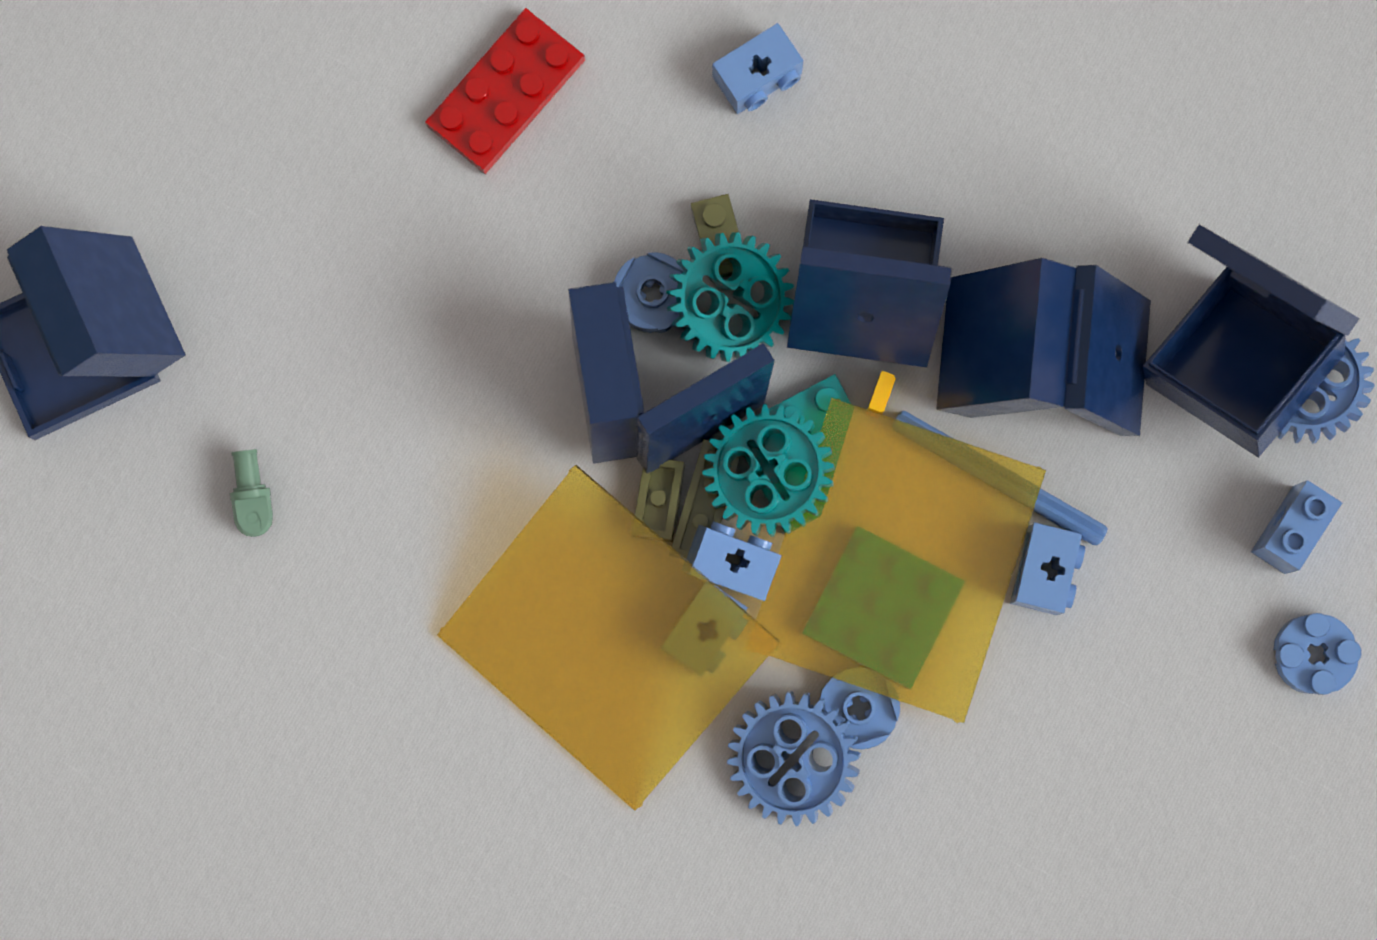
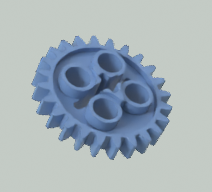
(1348, 397)
(820, 782)

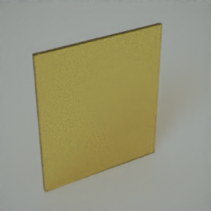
(901, 562)
(607, 637)

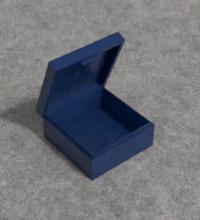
(869, 284)
(81, 327)
(1045, 341)
(1248, 347)
(613, 393)

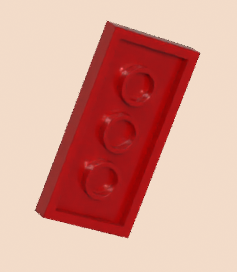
(505, 90)

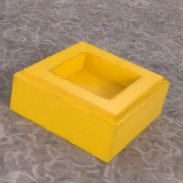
(881, 392)

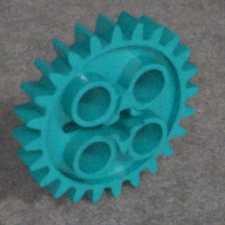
(749, 266)
(798, 451)

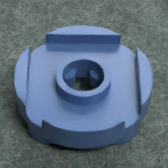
(644, 272)
(1339, 648)
(878, 720)

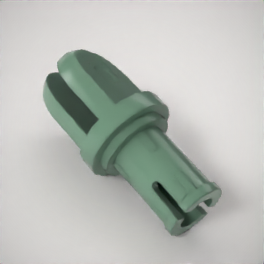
(250, 499)

